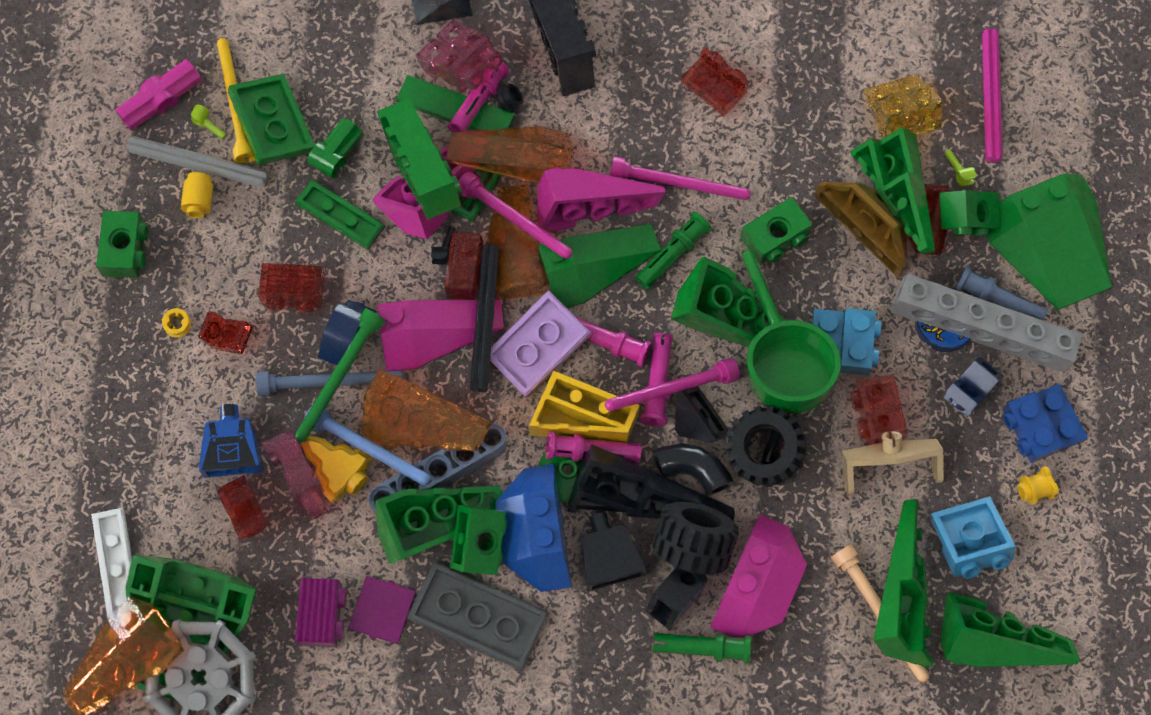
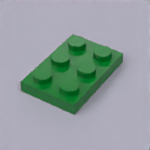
(271, 119)

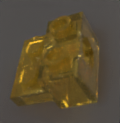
(905, 104)

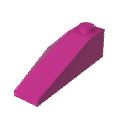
(403, 209)
(428, 329)

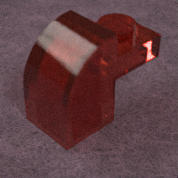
(243, 507)

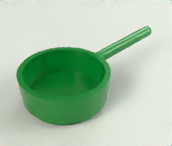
(789, 360)

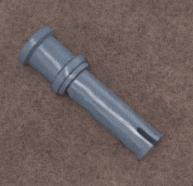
(987, 289)

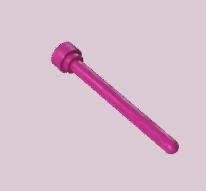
(623, 169)
(474, 188)
(724, 371)

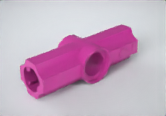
(158, 94)

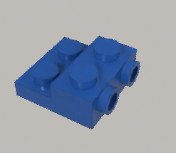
(1043, 423)

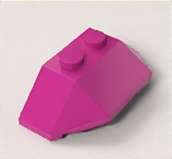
(761, 582)

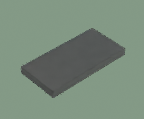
(478, 616)

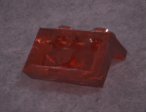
(716, 81)

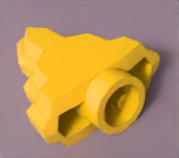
(337, 467)

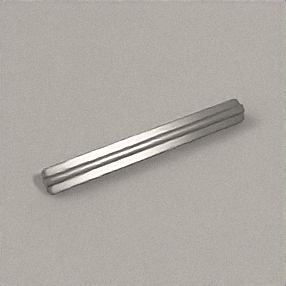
(197, 161)

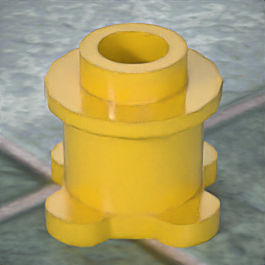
(1037, 486)

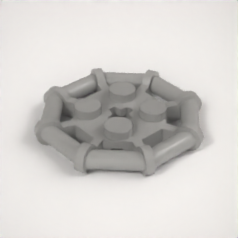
(217, 666)

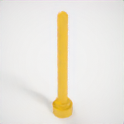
(242, 148)

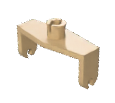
(892, 452)

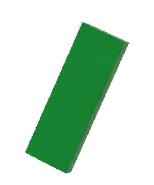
(340, 214)

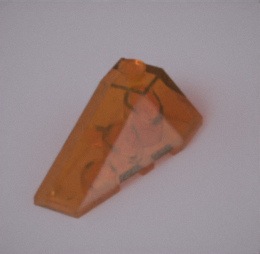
(518, 256)
(125, 652)

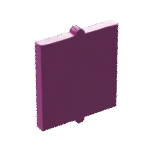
(381, 610)

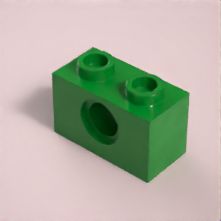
(970, 212)
(784, 217)
(115, 229)
(469, 525)

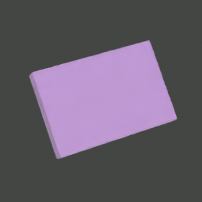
(538, 344)

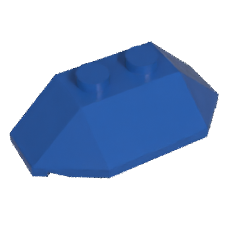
(535, 529)

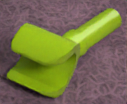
(199, 117)
(963, 175)

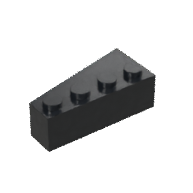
(566, 43)

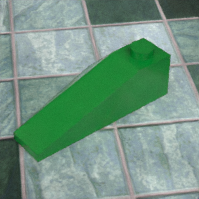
(596, 261)
(719, 304)
(425, 517)
(987, 640)

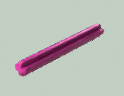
(992, 96)

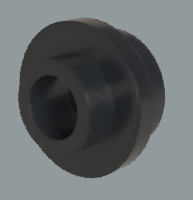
(509, 97)

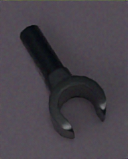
(440, 255)

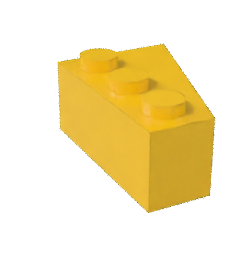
(579, 408)

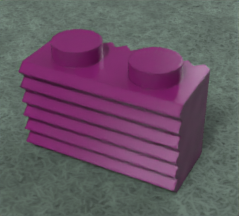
(319, 612)

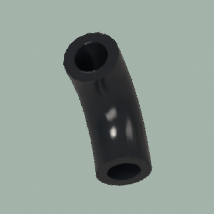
(695, 462)

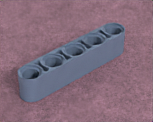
(448, 458)

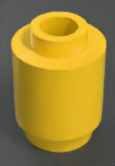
(197, 195)

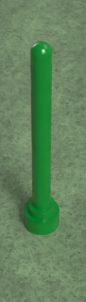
(368, 325)

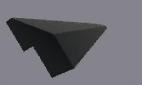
(619, 485)

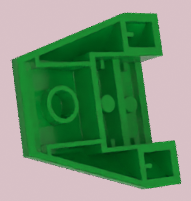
(1055, 239)
(192, 595)

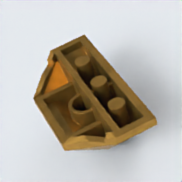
(868, 220)

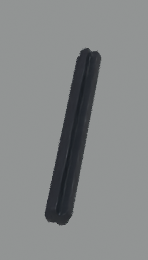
(484, 318)

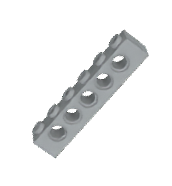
(986, 323)

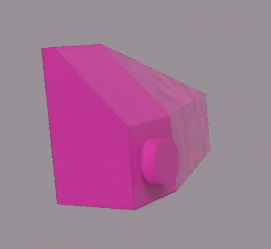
(583, 194)

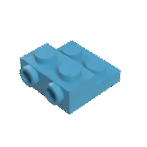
(853, 335)
(973, 538)

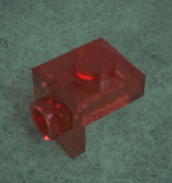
(225, 334)

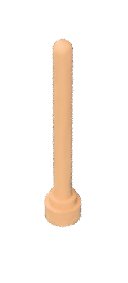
(848, 562)

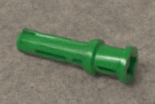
(682, 241)
(719, 646)

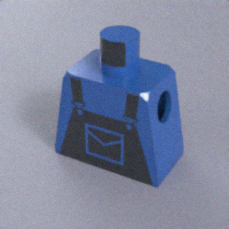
(229, 446)

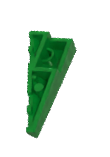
(898, 178)
(902, 613)

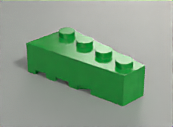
(419, 159)

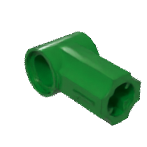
(333, 152)

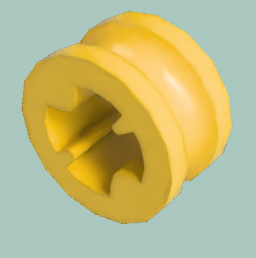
(166, 322)

